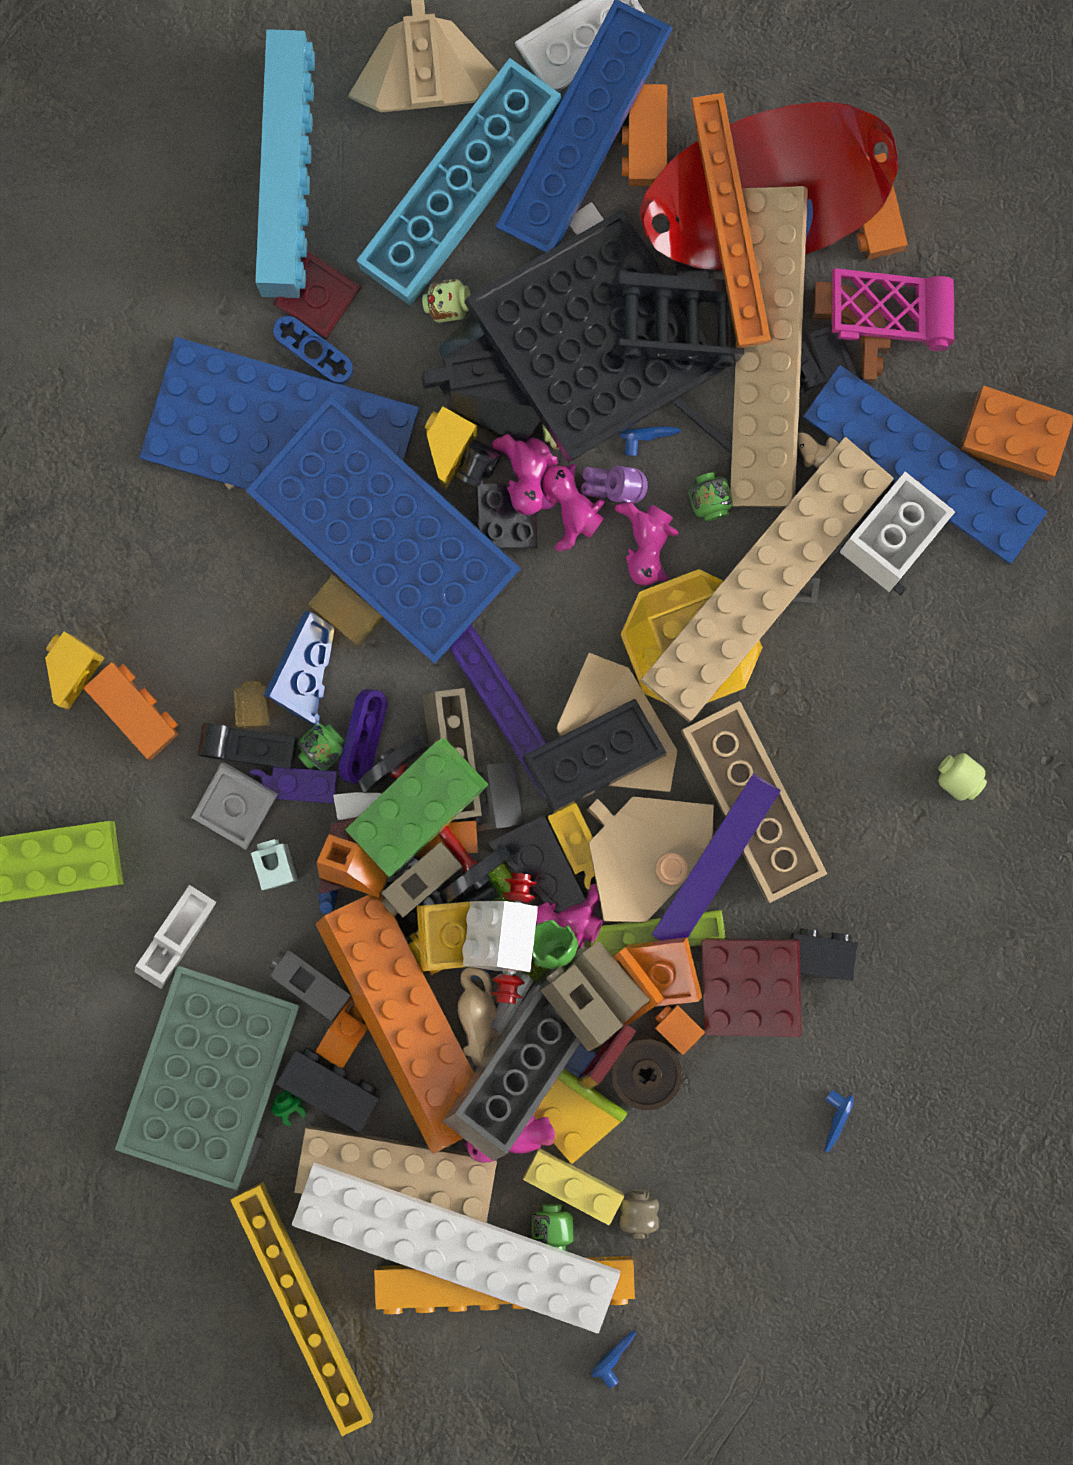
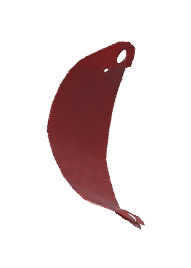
(782, 147)

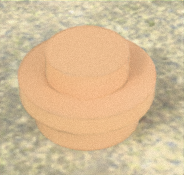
(671, 868)

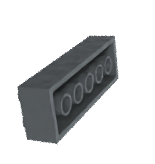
(514, 1075)

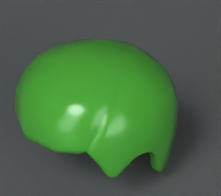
(553, 945)

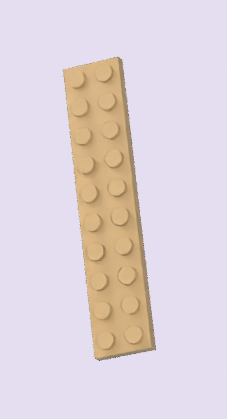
(770, 372)
(766, 579)

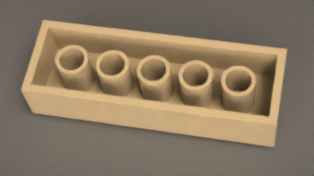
(727, 757)
(443, 1179)

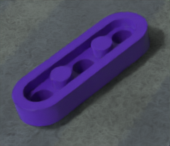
(363, 735)

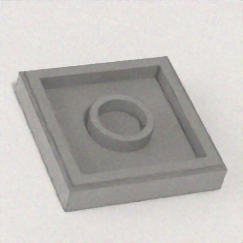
(234, 805)

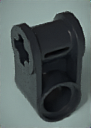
(477, 463)

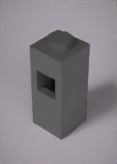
(309, 983)

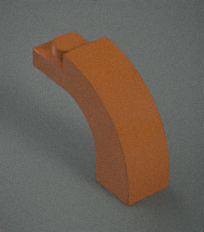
(822, 310)

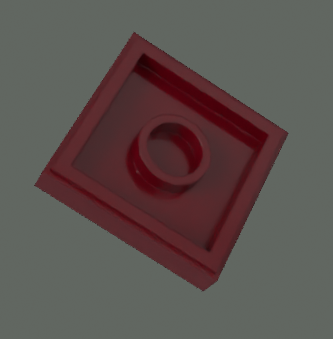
(323, 299)
(606, 1057)

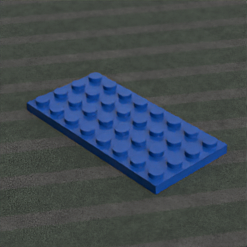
(235, 414)
(383, 529)

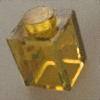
(251, 706)

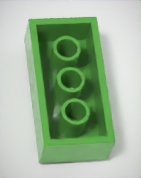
(416, 807)

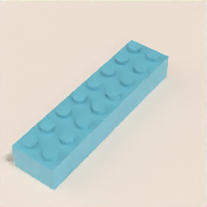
(283, 161)
(460, 182)

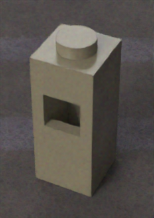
(420, 880)
(610, 981)
(580, 1006)

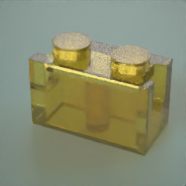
(345, 610)

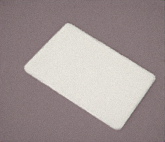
(585, 218)

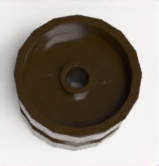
(659, 1087)

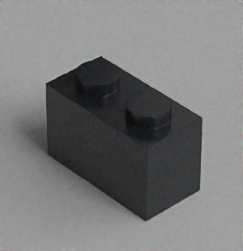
(826, 956)

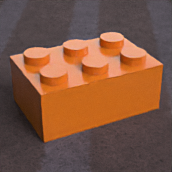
(1016, 433)

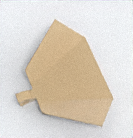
(422, 66)
(603, 688)
(632, 843)

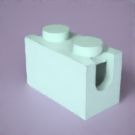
(274, 864)

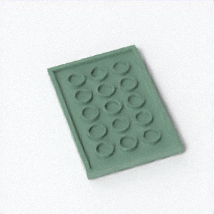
(207, 1078)

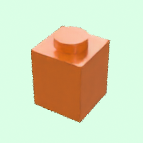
(678, 1028)

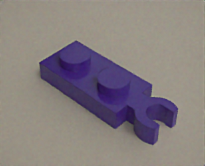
(300, 784)

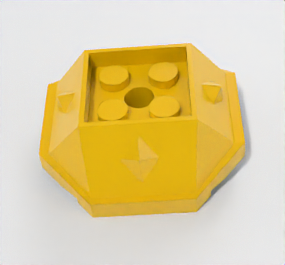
(659, 618)

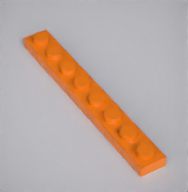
(730, 220)

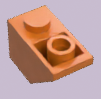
(350, 866)
(343, 1035)

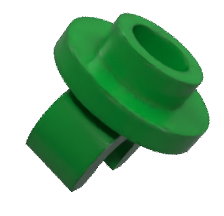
(285, 1104)

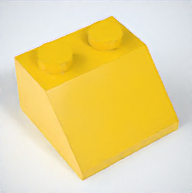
(448, 441)
(70, 668)

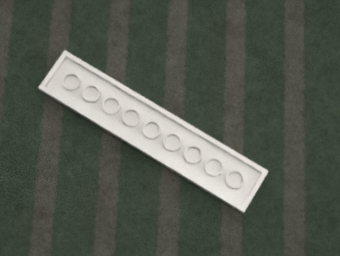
(456, 1247)

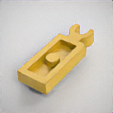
(574, 839)

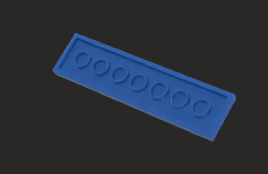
(584, 127)
(899, 443)

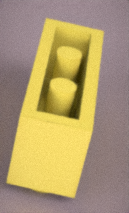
(573, 1186)

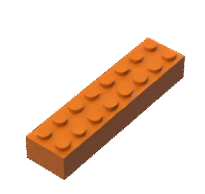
(399, 1012)

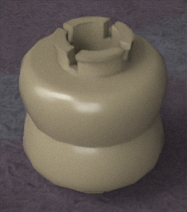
(639, 1214)

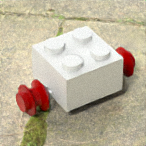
(503, 936)

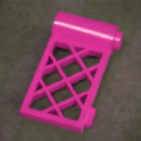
(932, 303)

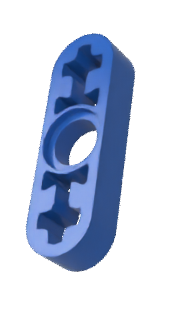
(289, 343)

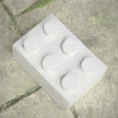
(897, 531)

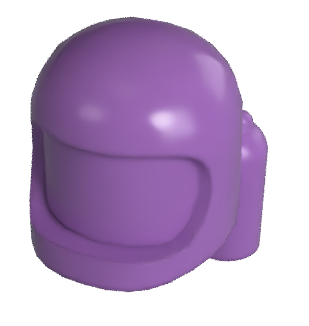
(618, 484)

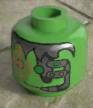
(710, 497)
(320, 747)
(553, 1226)

